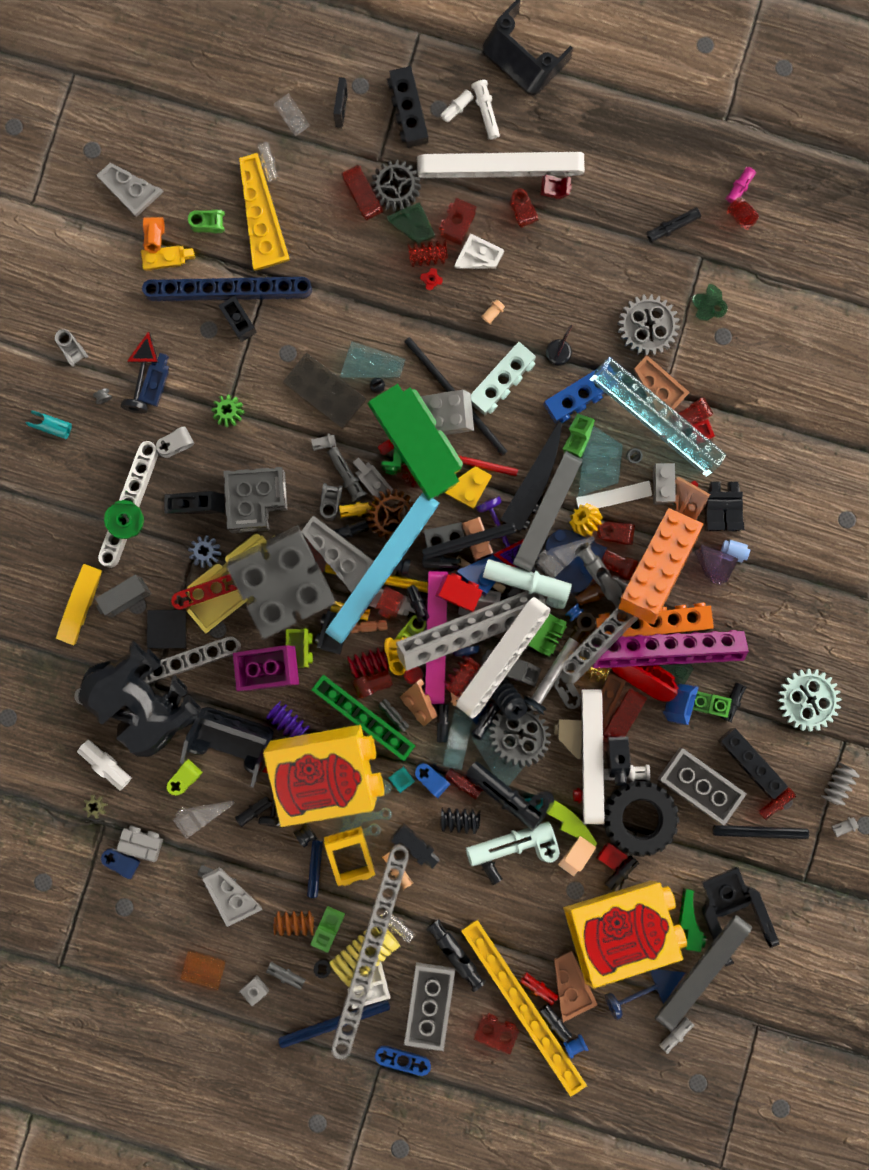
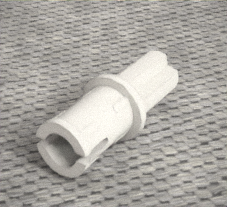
(457, 106)

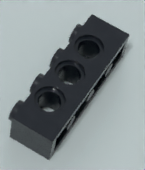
(404, 78)
(752, 763)

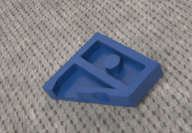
(474, 573)

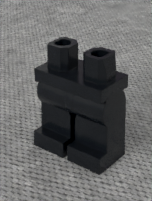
(724, 509)
(416, 845)

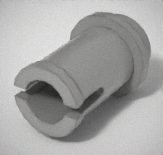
(323, 442)
(845, 827)

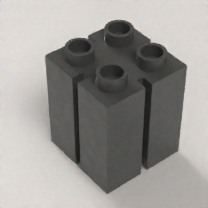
(280, 581)

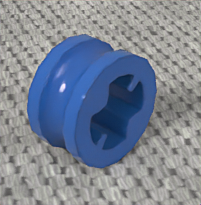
(574, 612)

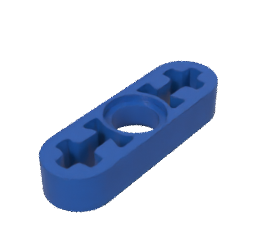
(418, 1058)

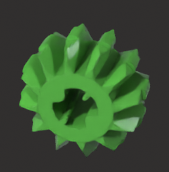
(227, 417)

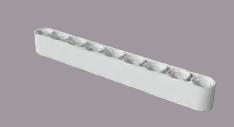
(500, 164)

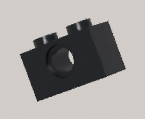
(237, 319)

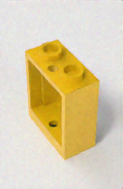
(343, 840)

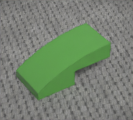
(580, 434)
(327, 929)

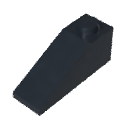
(195, 503)

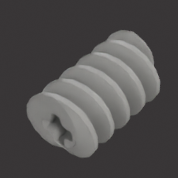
(841, 784)

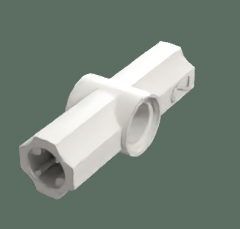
(104, 764)

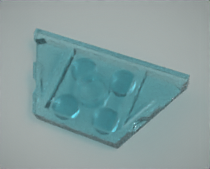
(600, 463)

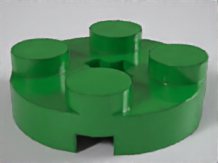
(132, 512)

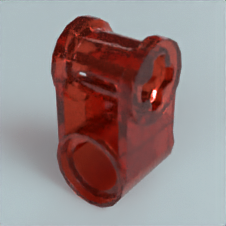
(524, 211)
(620, 533)

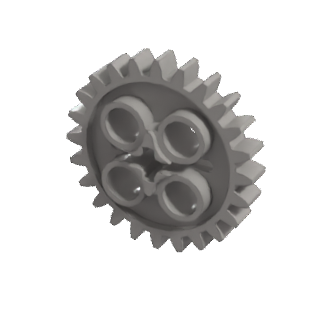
(632, 327)

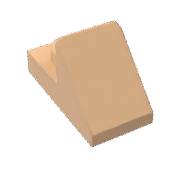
(577, 856)

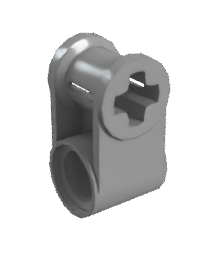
(72, 349)
(176, 441)

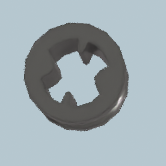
(102, 396)

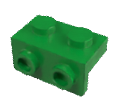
(393, 467)

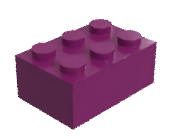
(265, 668)

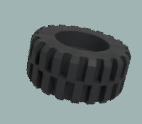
(659, 837)

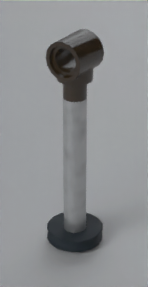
(556, 668)

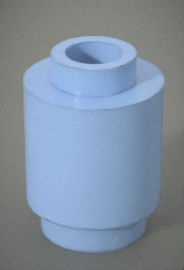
(735, 549)

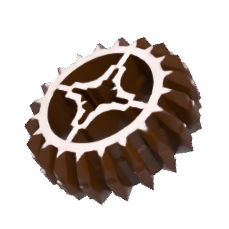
(385, 520)

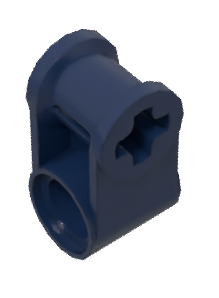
(123, 864)

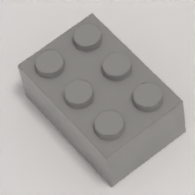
(451, 411)

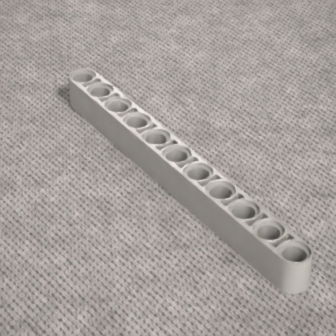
(369, 960)

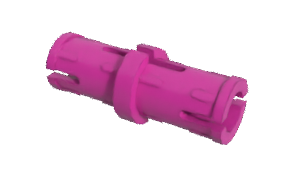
(741, 184)

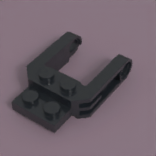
(729, 894)

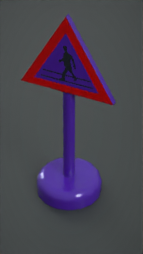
(509, 553)

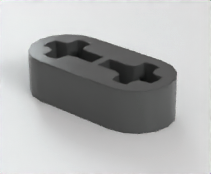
(563, 695)

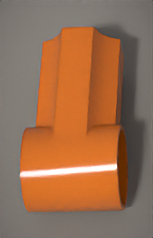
(153, 232)

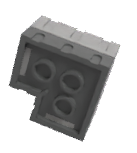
(252, 496)

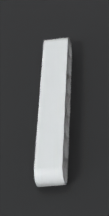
(128, 494)
(503, 657)
(592, 756)

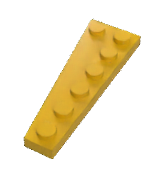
(263, 226)

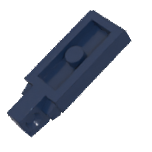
(155, 381)

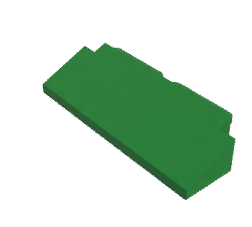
(417, 440)

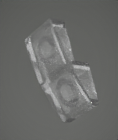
(291, 114)

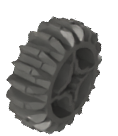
(403, 183)

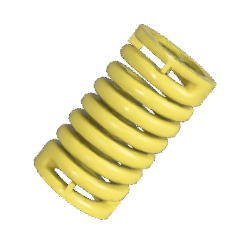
(341, 967)

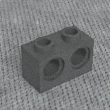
(443, 533)

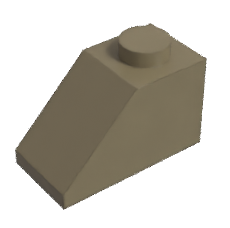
(570, 735)

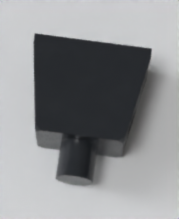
(618, 759)

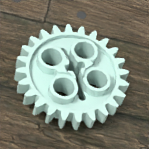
(823, 690)

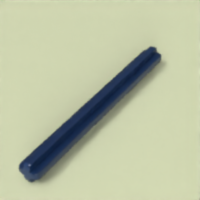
(330, 1025)

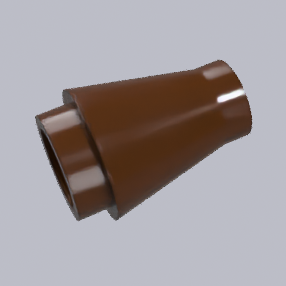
(590, 594)

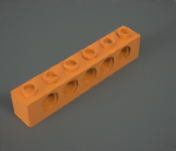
(703, 621)

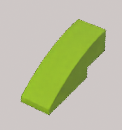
(571, 823)

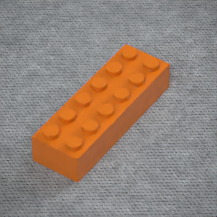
(660, 566)

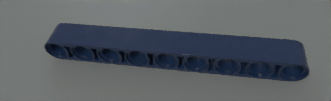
(218, 285)

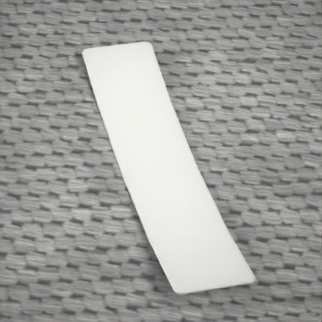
(617, 495)

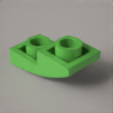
(712, 704)

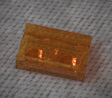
(203, 970)

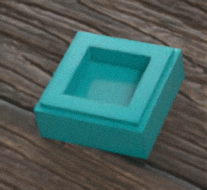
(401, 779)

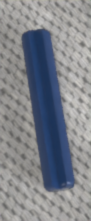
(314, 872)

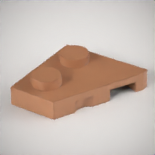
(689, 498)
(419, 703)

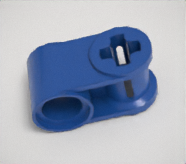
(434, 781)

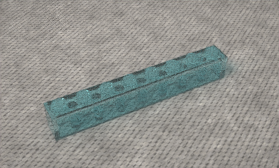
(658, 416)

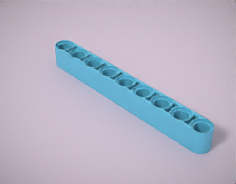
(381, 568)

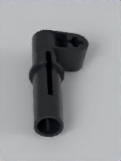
(509, 798)

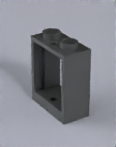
(122, 596)

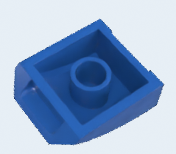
(681, 706)

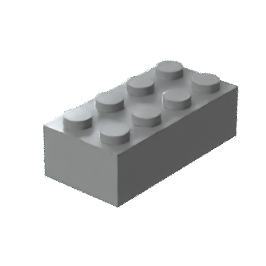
(701, 786)
(429, 1006)

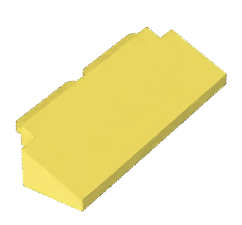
(213, 611)

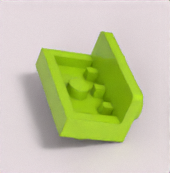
(301, 639)

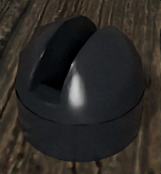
(378, 389)

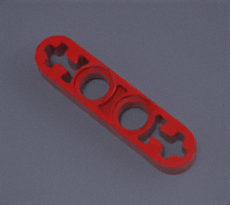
(208, 594)

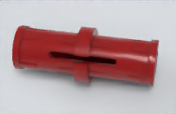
(539, 988)

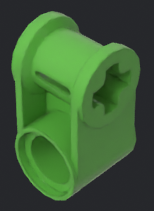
(211, 221)

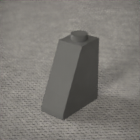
(521, 671)

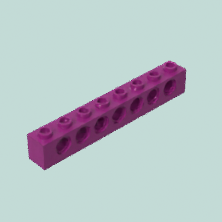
(678, 654)

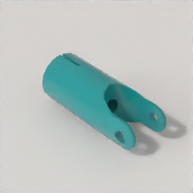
(52, 425)

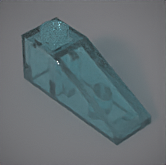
(457, 740)

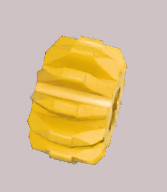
(585, 519)

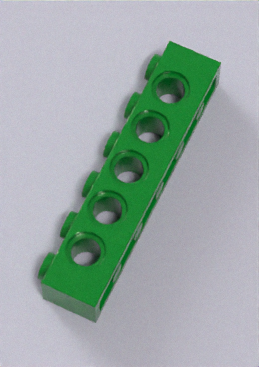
(363, 716)

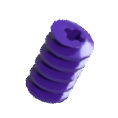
(286, 721)

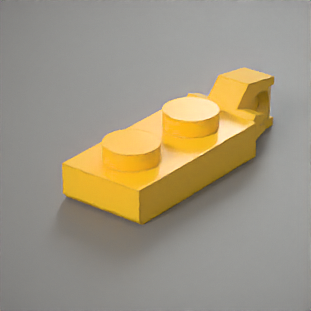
(166, 257)

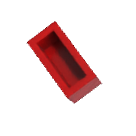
(459, 592)

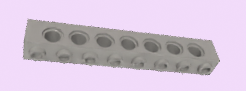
(462, 631)

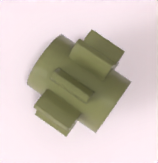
(100, 805)

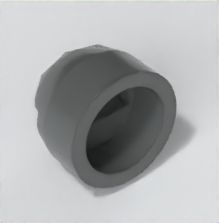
(637, 458)

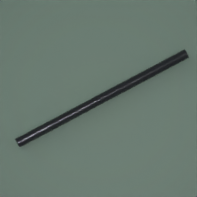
(448, 387)

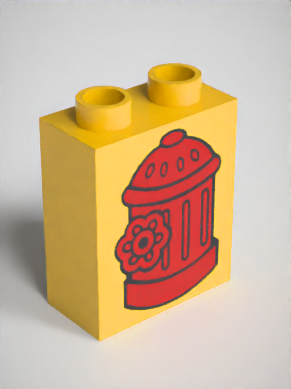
(323, 775)
(625, 933)

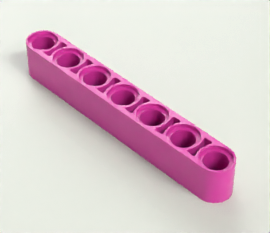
(438, 615)

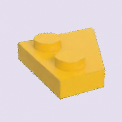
(470, 487)

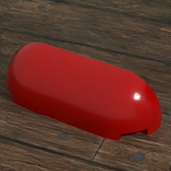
(650, 679)

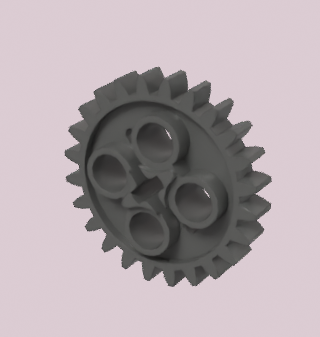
(517, 753)

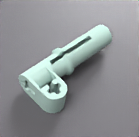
(555, 590)
(543, 833)

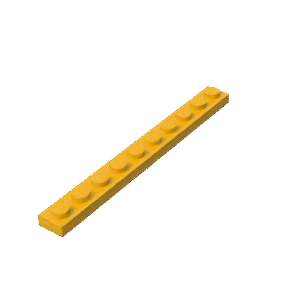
(524, 1008)

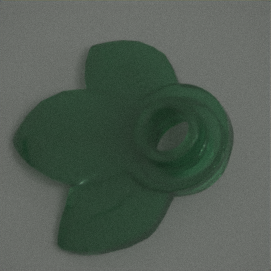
(707, 302)

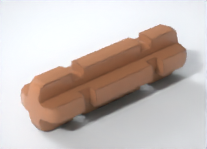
(370, 626)

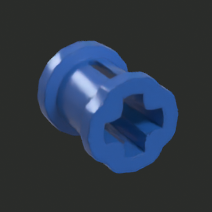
(575, 1046)

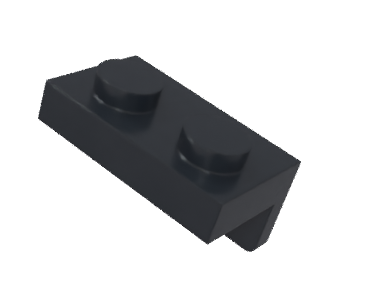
(323, 640)

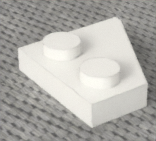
(478, 254)
(378, 988)

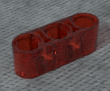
(362, 192)
(625, 714)

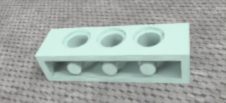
(518, 354)

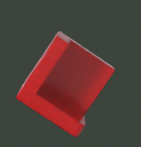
(611, 856)

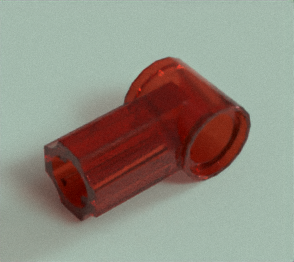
(697, 411)
(623, 566)
(369, 684)

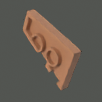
(660, 382)
(573, 993)

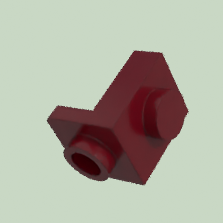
(555, 186)

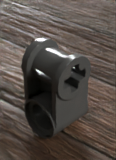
(331, 498)

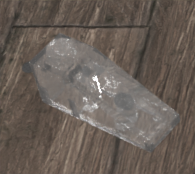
(559, 557)
(197, 817)

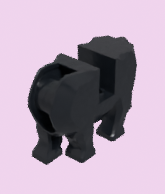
(120, 683)

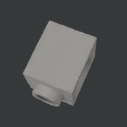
(254, 990)

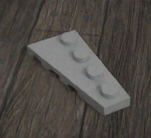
(342, 556)

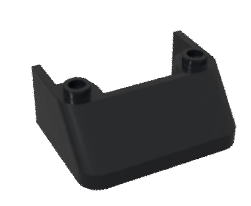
(516, 61)
(229, 735)

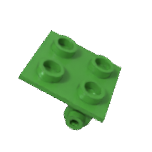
(547, 634)

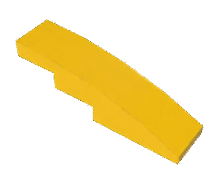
(78, 604)

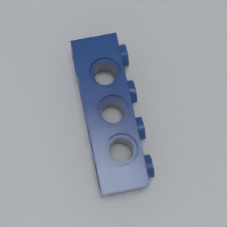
(562, 414)

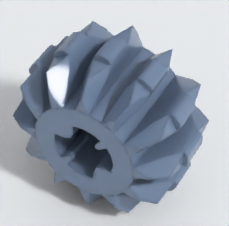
(209, 545)

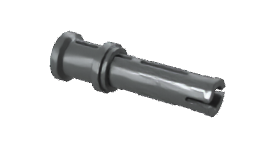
(350, 482)

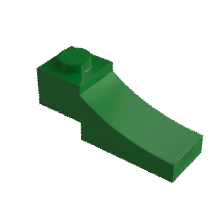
(694, 937)

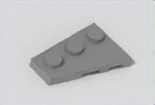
(130, 190)
(229, 897)

